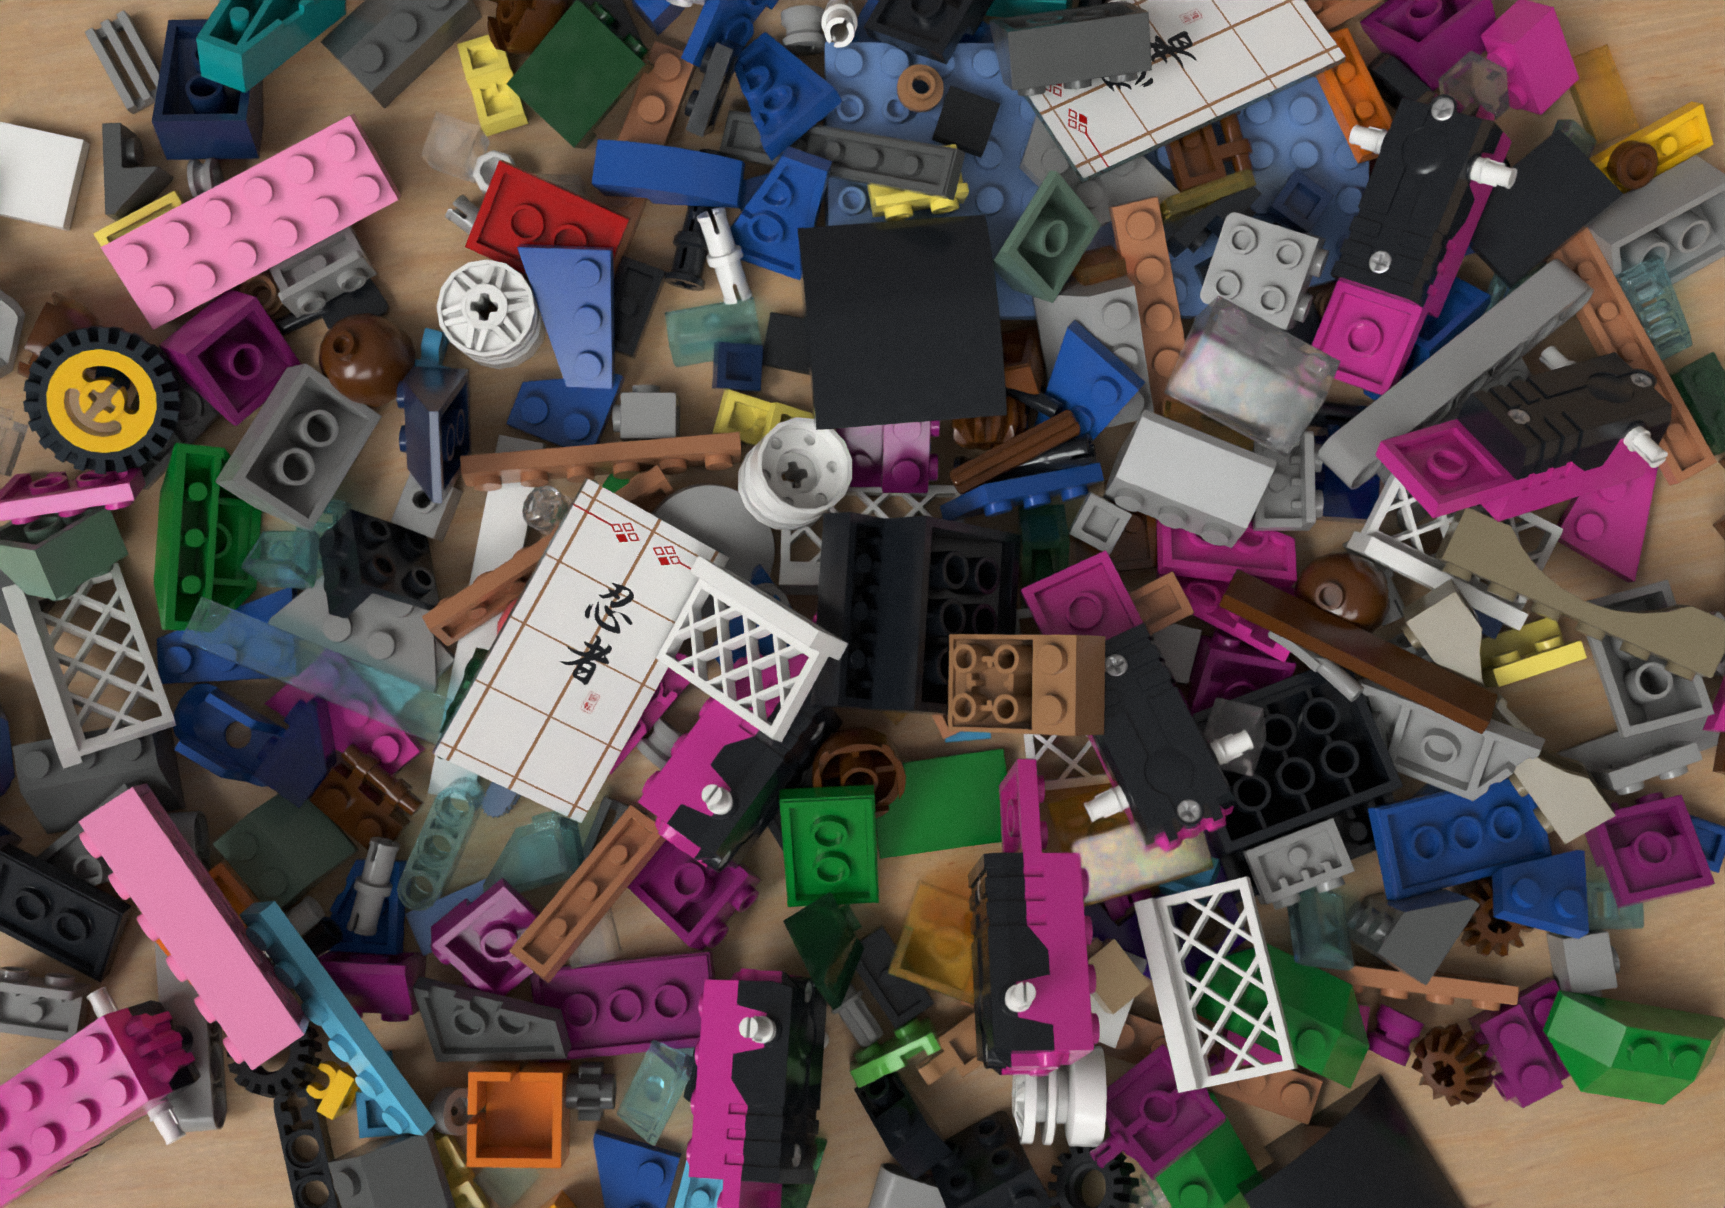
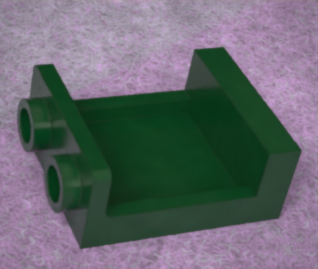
(580, 72)

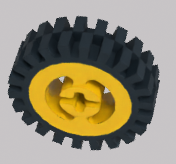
(65, 366)

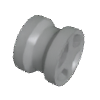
(803, 30)
(659, 744)

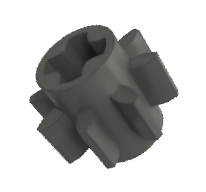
(591, 1091)

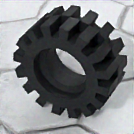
(289, 1076)
(1075, 1168)

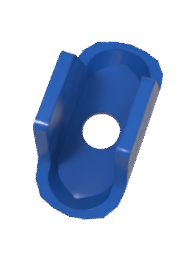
(202, 726)

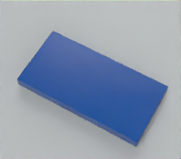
(1453, 840)

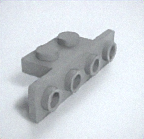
(1629, 761)

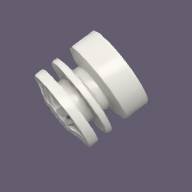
(508, 334)
(809, 456)
(1067, 1096)

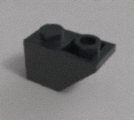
(903, 1123)

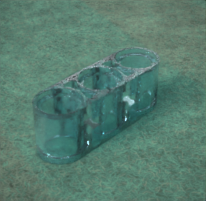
(430, 861)

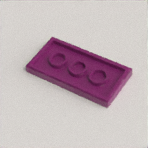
(628, 1002)

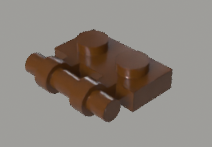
(1199, 159)
(359, 807)

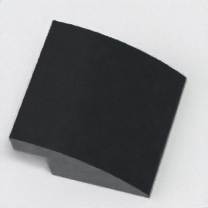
(901, 322)
(896, 598)
(1315, 765)
(1352, 1157)

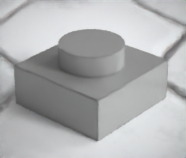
(1099, 523)

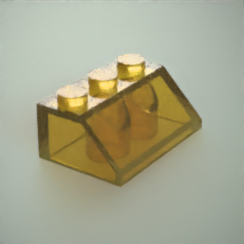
(1114, 853)
(936, 942)

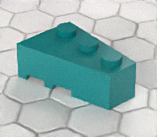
(254, 37)

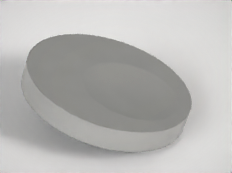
(721, 521)

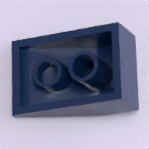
(200, 115)
(435, 426)

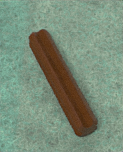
(1015, 452)

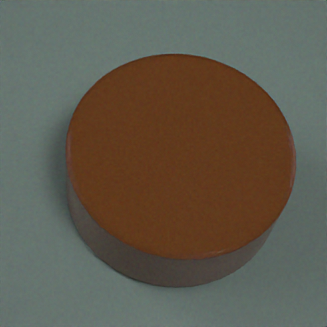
(1632, 164)

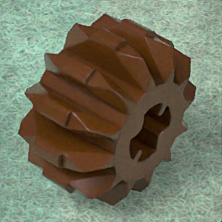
(991, 431)
(1481, 933)
(1454, 1064)

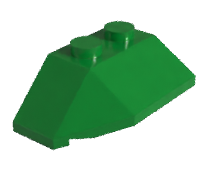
(201, 537)
(1316, 1006)
(1630, 1046)
(1209, 1171)

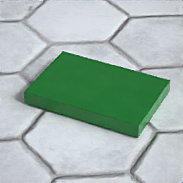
(945, 805)
(829, 844)

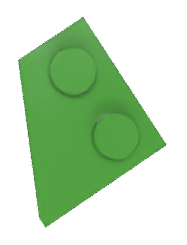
(892, 1055)

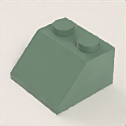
(1046, 240)
(60, 552)
(284, 849)

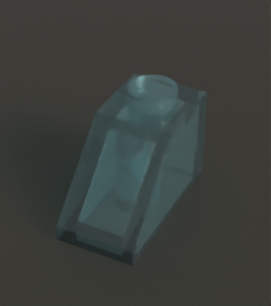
(539, 854)

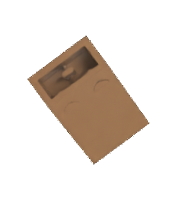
(1027, 684)

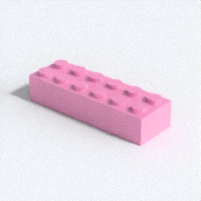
(252, 221)
(194, 924)

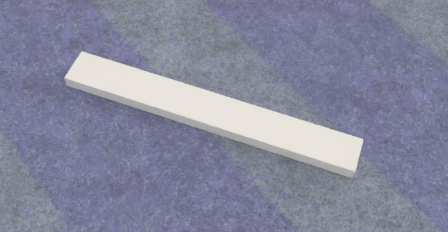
(500, 537)

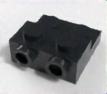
(926, 26)

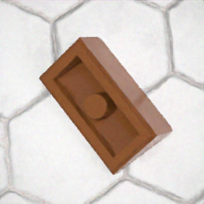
(1023, 359)

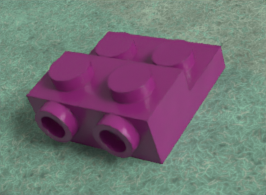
(893, 456)
(1231, 669)
(1650, 851)
(693, 898)
(479, 938)
(1524, 1056)

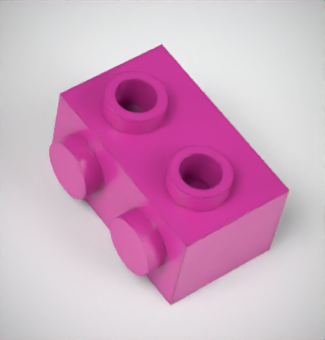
(1534, 53)

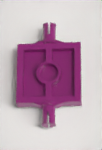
(1153, 1119)

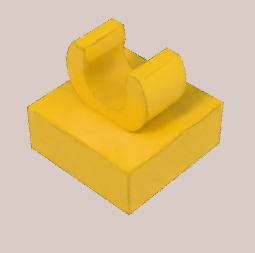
(339, 1094)

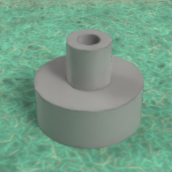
(450, 1111)

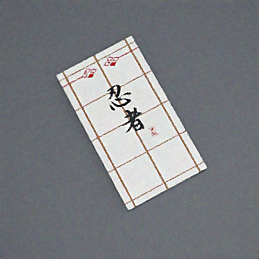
(1205, 66)
(576, 654)

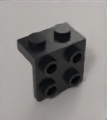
(378, 558)
(989, 1169)

